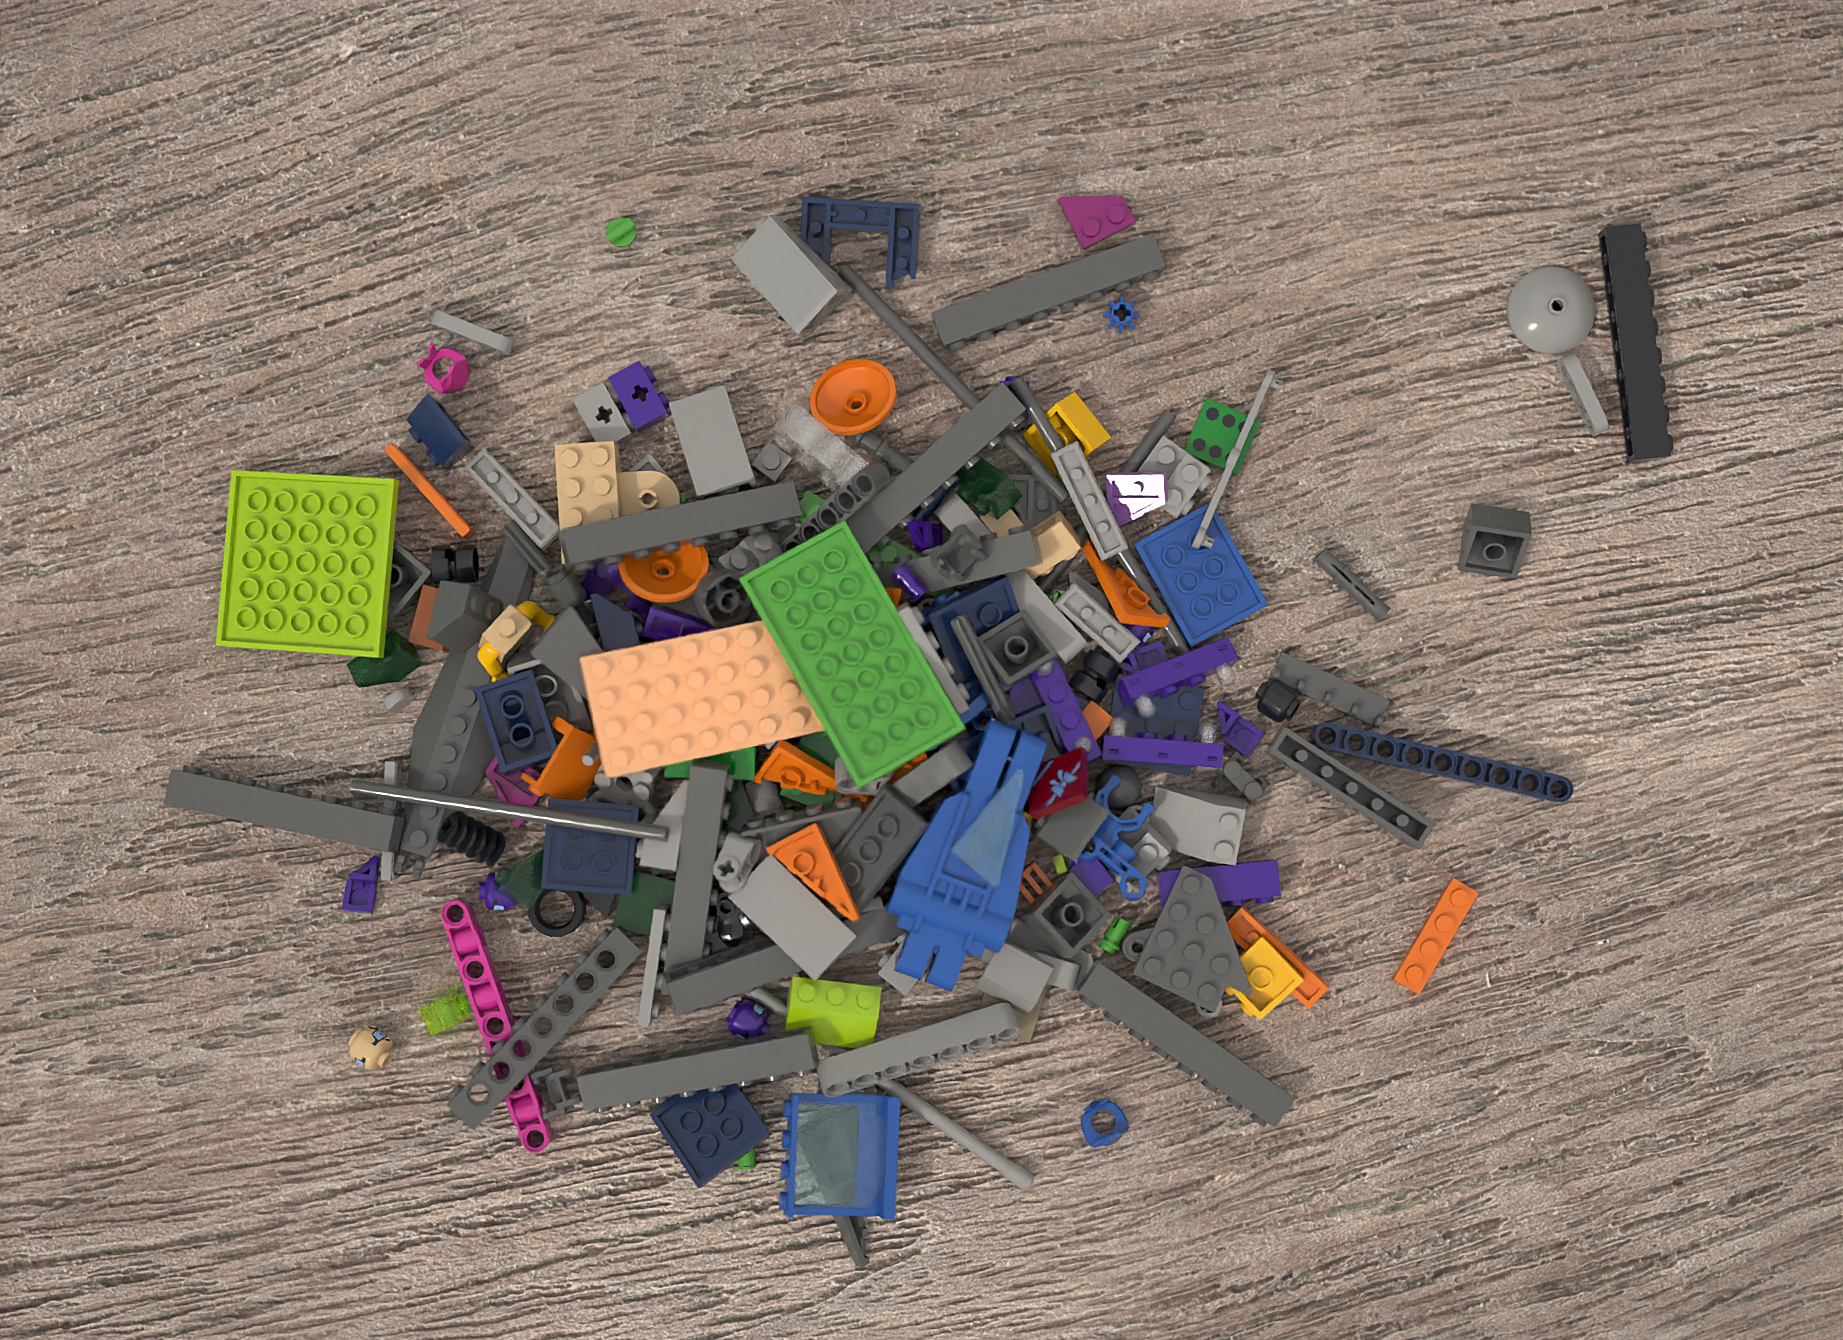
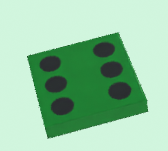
(1217, 433)

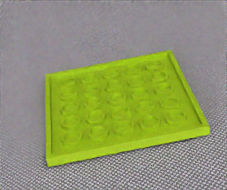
(307, 563)

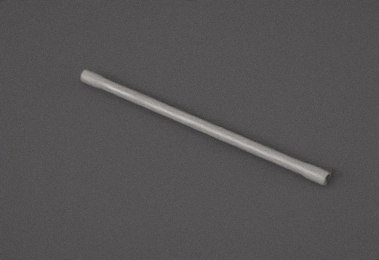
(1008, 1168)

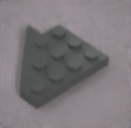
(1192, 945)

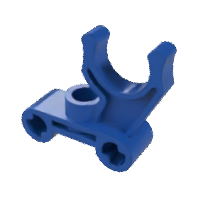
(1111, 849)

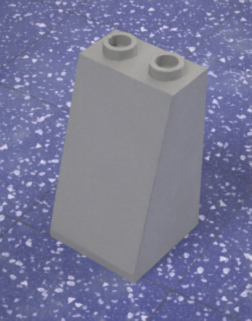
(790, 274)
(712, 443)

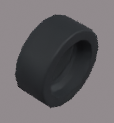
(558, 931)

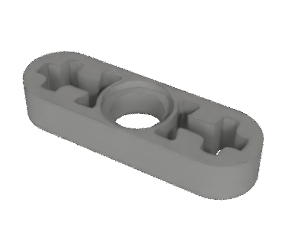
(472, 332)
(1582, 394)

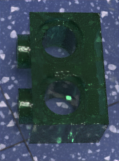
(987, 489)

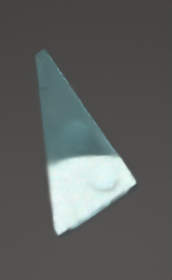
(986, 839)

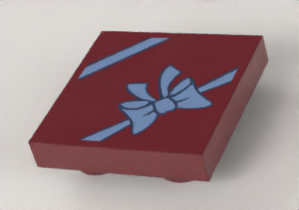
(1059, 783)

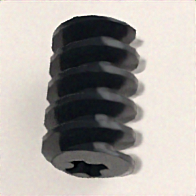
(472, 838)

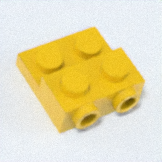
(1268, 976)

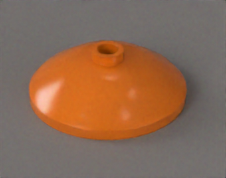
(851, 386)
(682, 570)

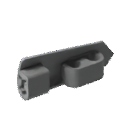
(1067, 971)

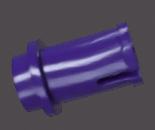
(908, 581)

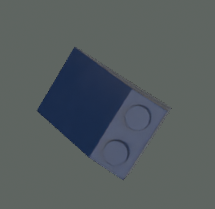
(517, 722)

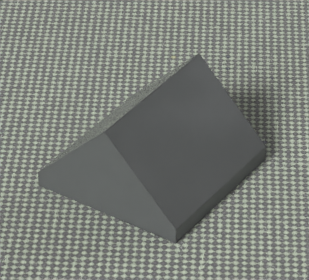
(407, 579)
(1016, 648)

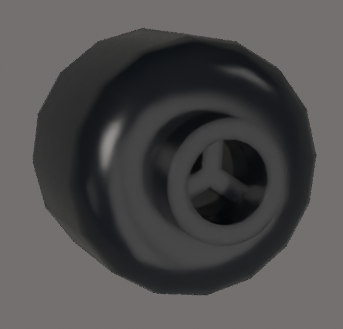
(1277, 701)

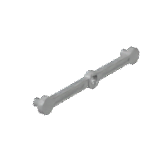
(1201, 537)

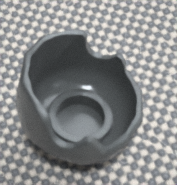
(1126, 793)

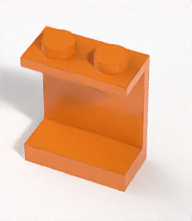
(566, 773)

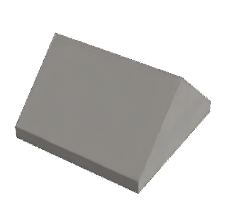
(1015, 977)

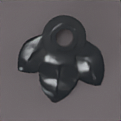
(730, 923)

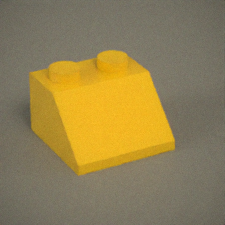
(1072, 423)

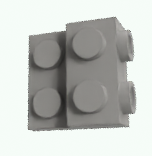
(1183, 474)
(746, 555)
(1149, 846)

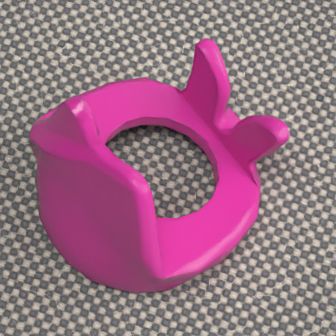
(456, 376)

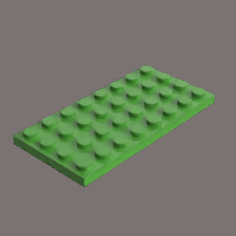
(852, 654)

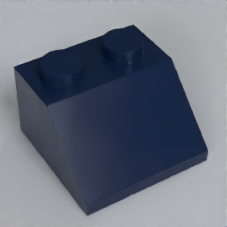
(439, 432)
(617, 626)

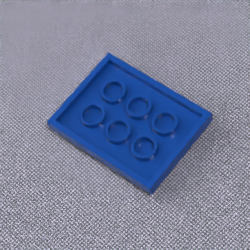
(1202, 585)

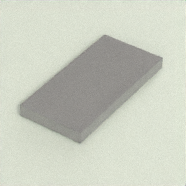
(793, 917)

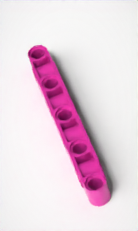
(488, 1002)

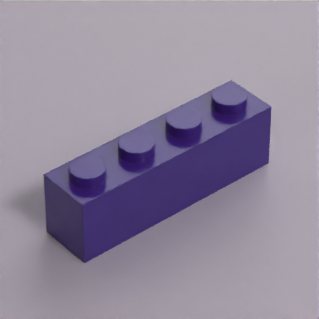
(1231, 882)

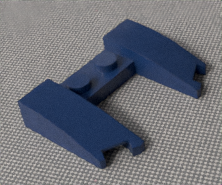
(897, 219)
(1034, 720)

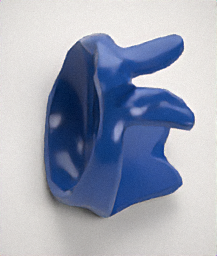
(1096, 1139)

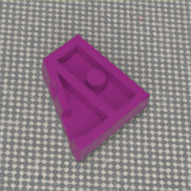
(512, 787)

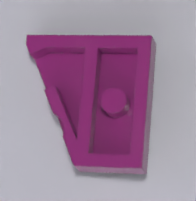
(1096, 217)

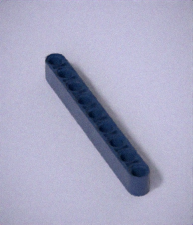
(1455, 762)

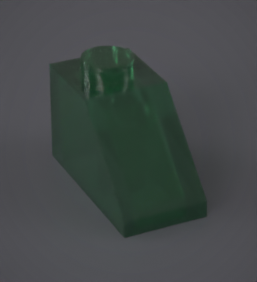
(398, 662)

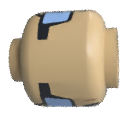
(371, 1047)

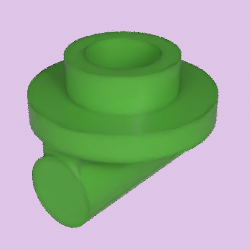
(621, 232)

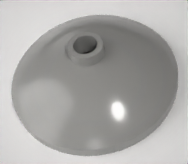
(1537, 323)

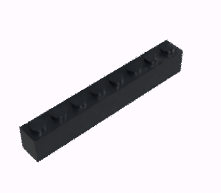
(1635, 343)

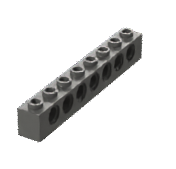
(473, 1111)

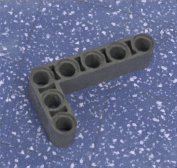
(841, 504)

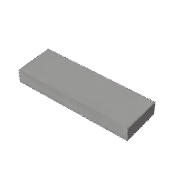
(1097, 622)

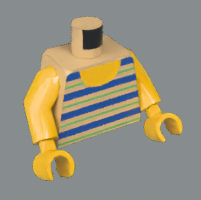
(508, 634)

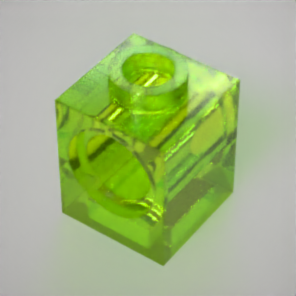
(445, 1013)

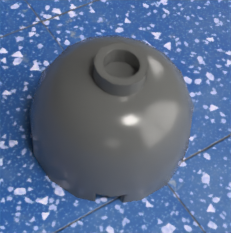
(722, 598)

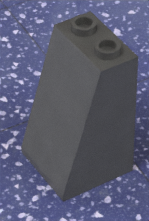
(563, 645)

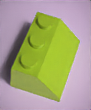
(837, 1011)

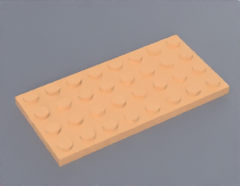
(693, 698)

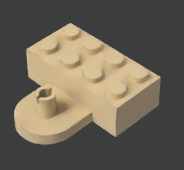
(595, 489)

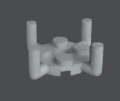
(618, 792)

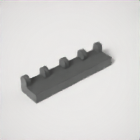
(1330, 690)

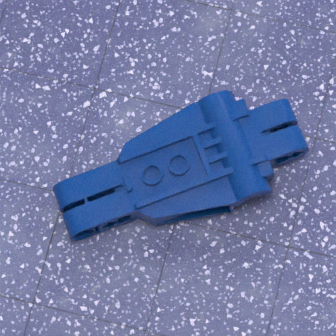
(939, 895)

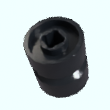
(455, 564)
(1094, 676)

